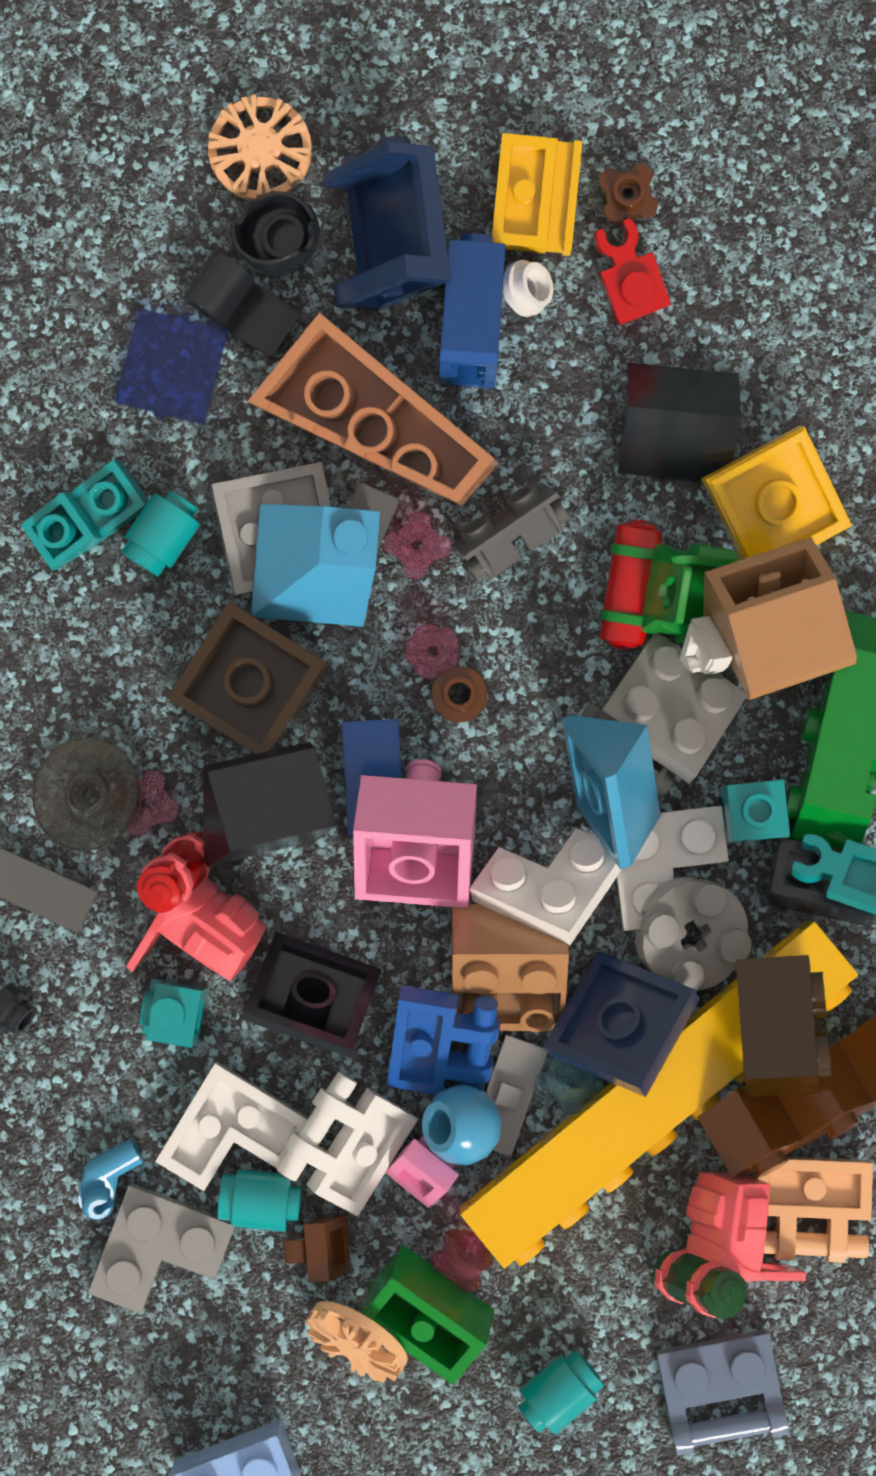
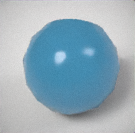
(461, 1125)

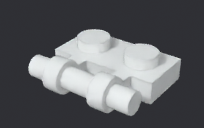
(360, 1151)

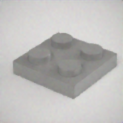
(681, 708)

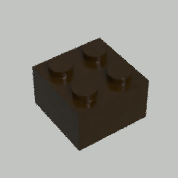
(248, 681)
(779, 1026)

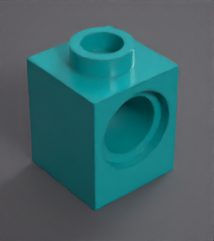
(754, 811)

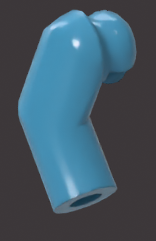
(101, 1178)

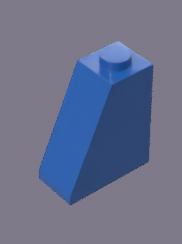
(472, 312)

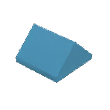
(613, 782)

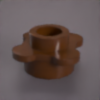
(616, 205)

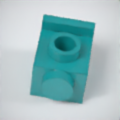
(173, 1012)

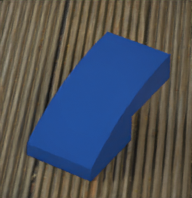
(368, 750)

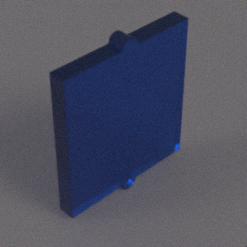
(171, 366)

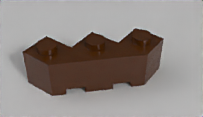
(764, 1129)

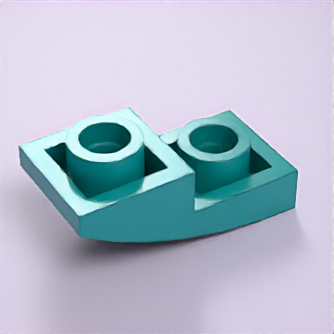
(86, 515)

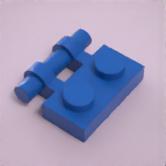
(423, 1040)

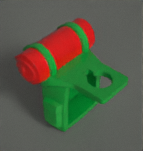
(654, 585)

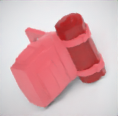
(194, 911)

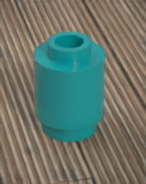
(161, 532)
(259, 1200)
(560, 1392)

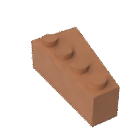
(362, 407)

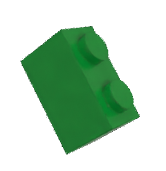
(428, 1314)

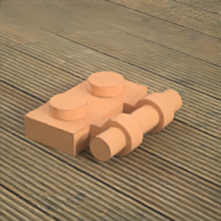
(819, 1189)

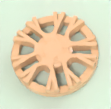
(259, 146)
(356, 1339)

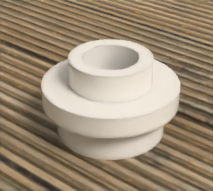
(527, 287)

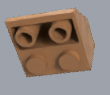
(780, 617)
(512, 965)

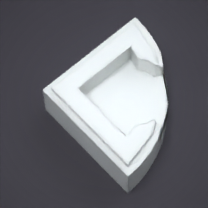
(705, 648)

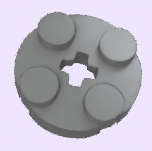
(720, 945)

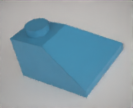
(314, 563)

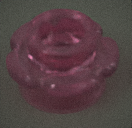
(430, 635)

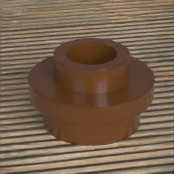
(459, 712)

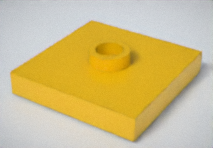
(777, 496)

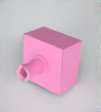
(414, 838)

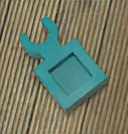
(849, 873)

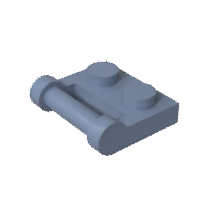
(717, 1373)

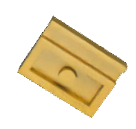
(536, 194)

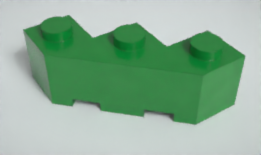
(841, 752)

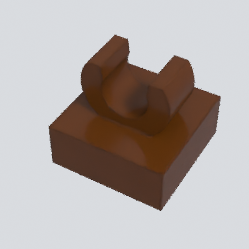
(322, 1247)

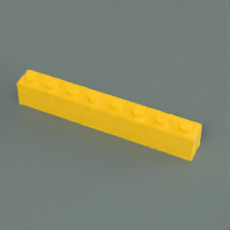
(618, 1126)

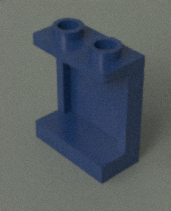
(393, 224)

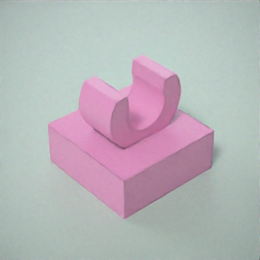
(422, 1172)

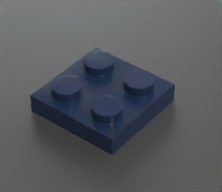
(621, 1023)

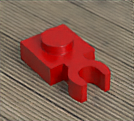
(633, 282)

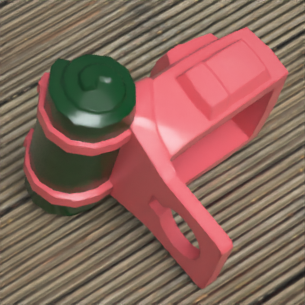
(722, 1247)

